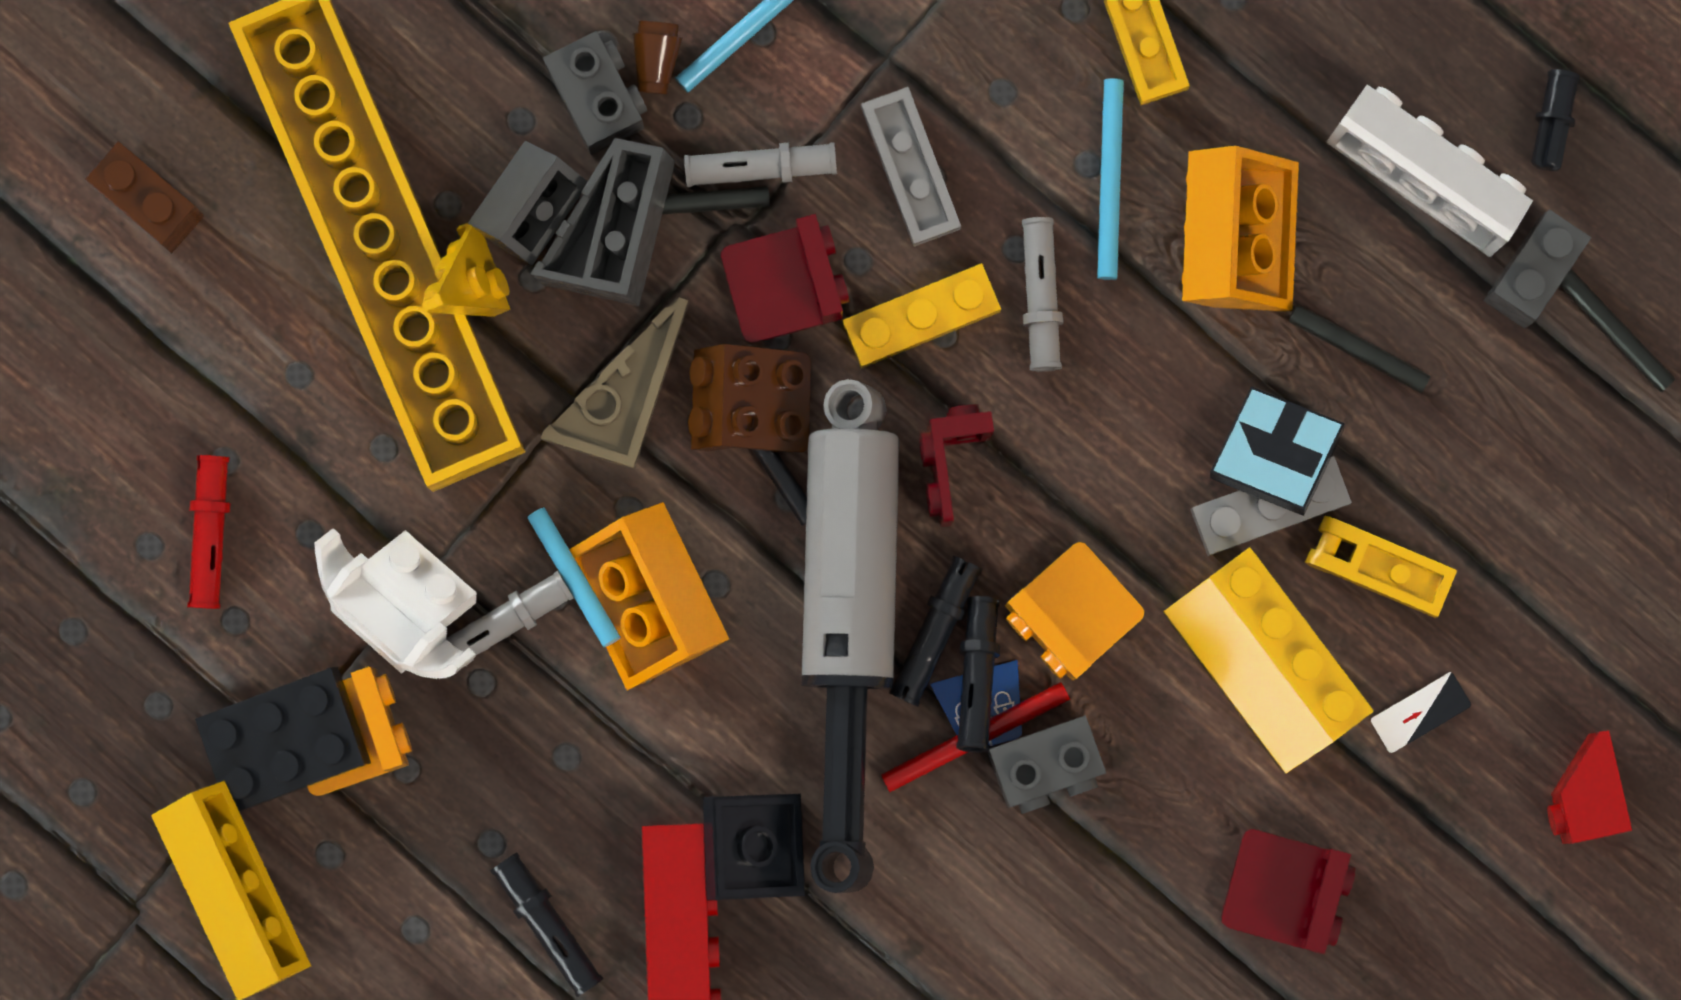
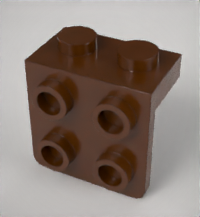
(750, 399)

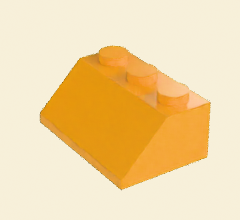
(1240, 229)
(649, 595)

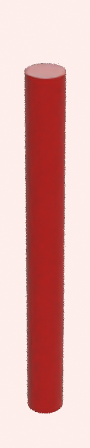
(999, 725)

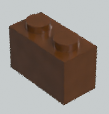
(144, 197)

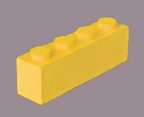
(231, 890)

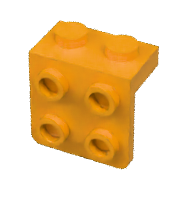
(1074, 611)
(383, 738)

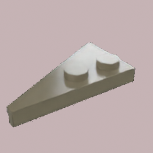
(616, 409)

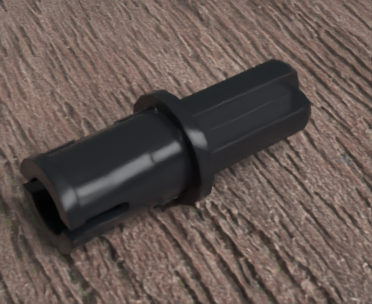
(1555, 119)

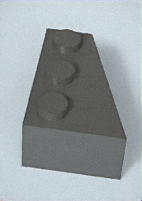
(614, 226)

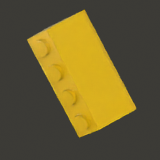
(1268, 661)

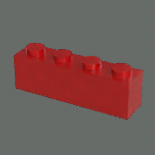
(678, 914)

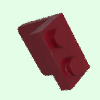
(784, 281)
(961, 426)
(1287, 891)

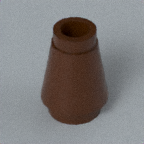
(655, 55)

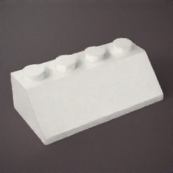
(1430, 170)

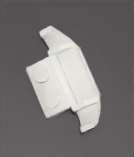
(397, 602)

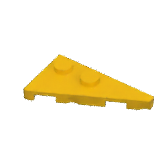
(468, 279)

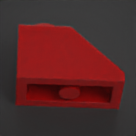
(1590, 794)

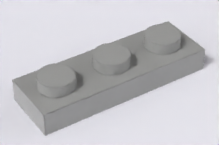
(911, 166)
(1244, 517)

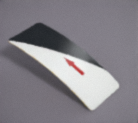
(1421, 712)

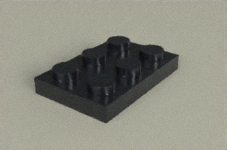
(284, 739)

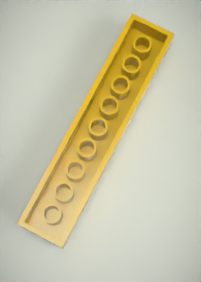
(375, 238)

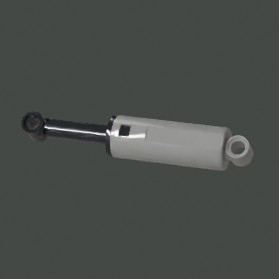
(849, 608)

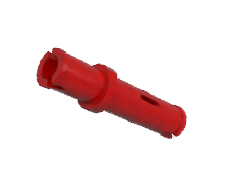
(208, 531)

